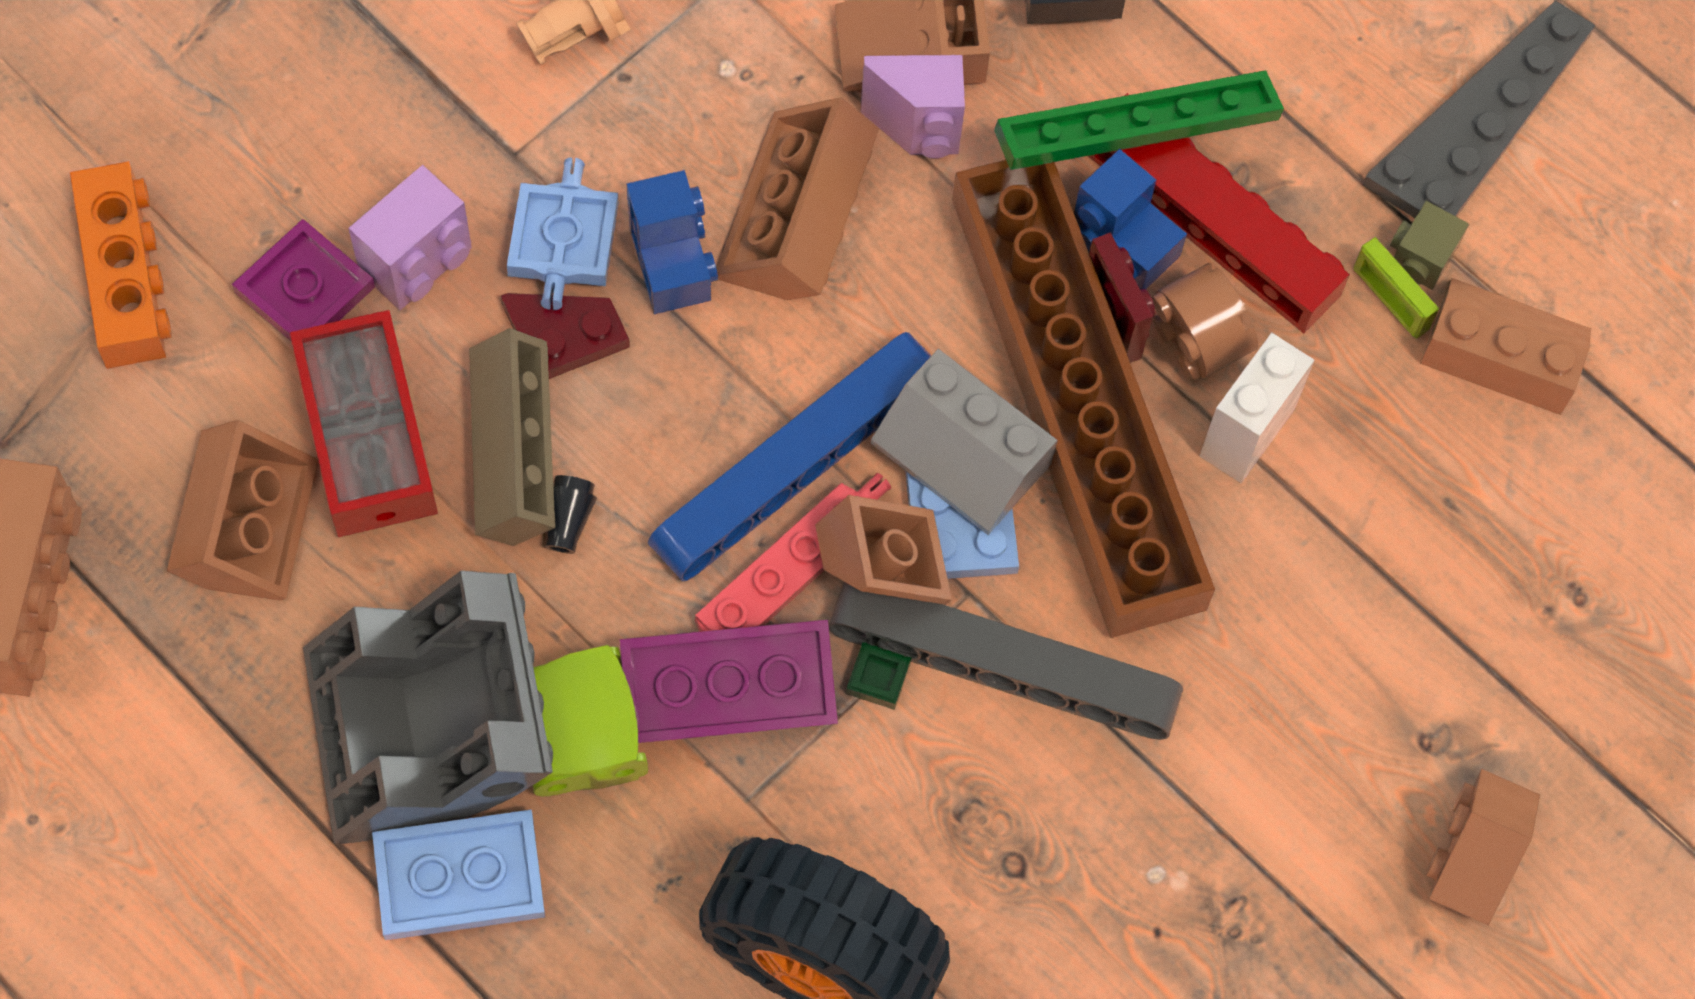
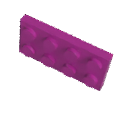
(731, 680)

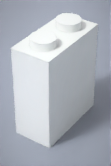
(1256, 407)

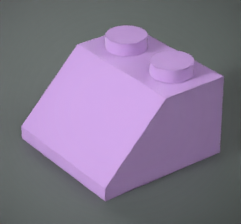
(916, 101)

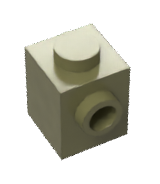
(1428, 243)

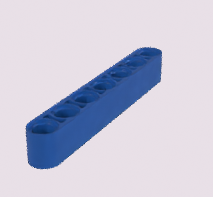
(787, 461)

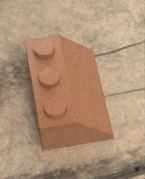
(1507, 346)
(242, 512)

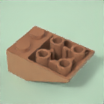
(911, 29)

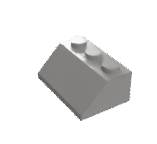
(964, 442)

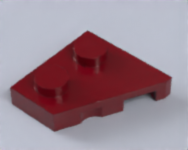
(574, 334)

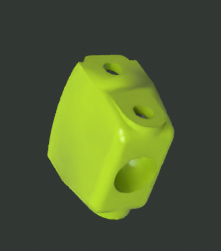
(588, 722)

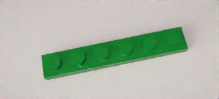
(1138, 119)

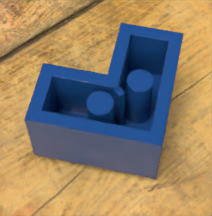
(1120, 203)
(666, 237)

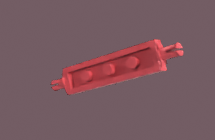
(781, 570)

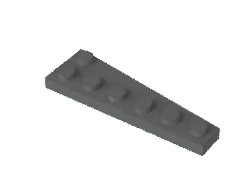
(1475, 126)

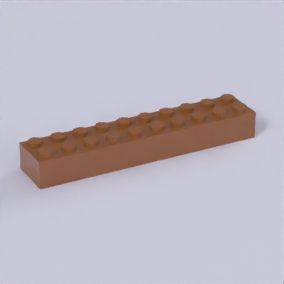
(1084, 395)

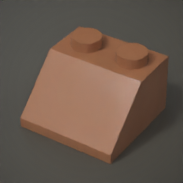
(884, 549)

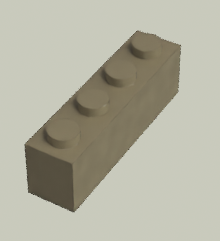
(511, 438)

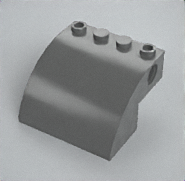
(427, 708)

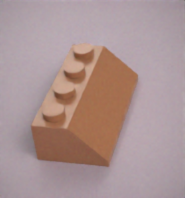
(798, 200)

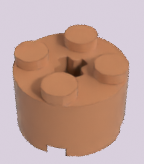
(1204, 321)

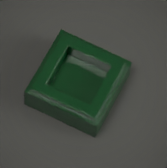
(878, 675)

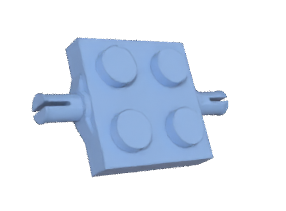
(562, 234)

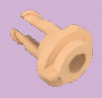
(569, 22)

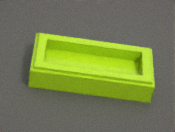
(1395, 288)

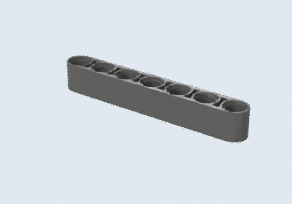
(1011, 660)

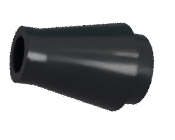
(572, 509)

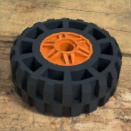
(819, 927)

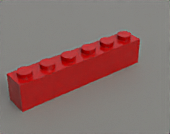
(1240, 231)

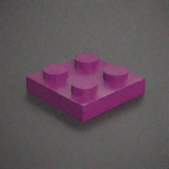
(303, 282)

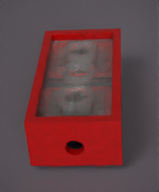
(363, 423)

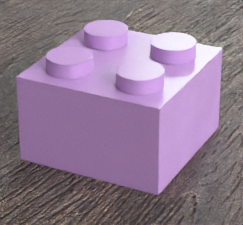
(412, 237)

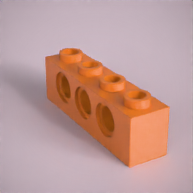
(98, 197)

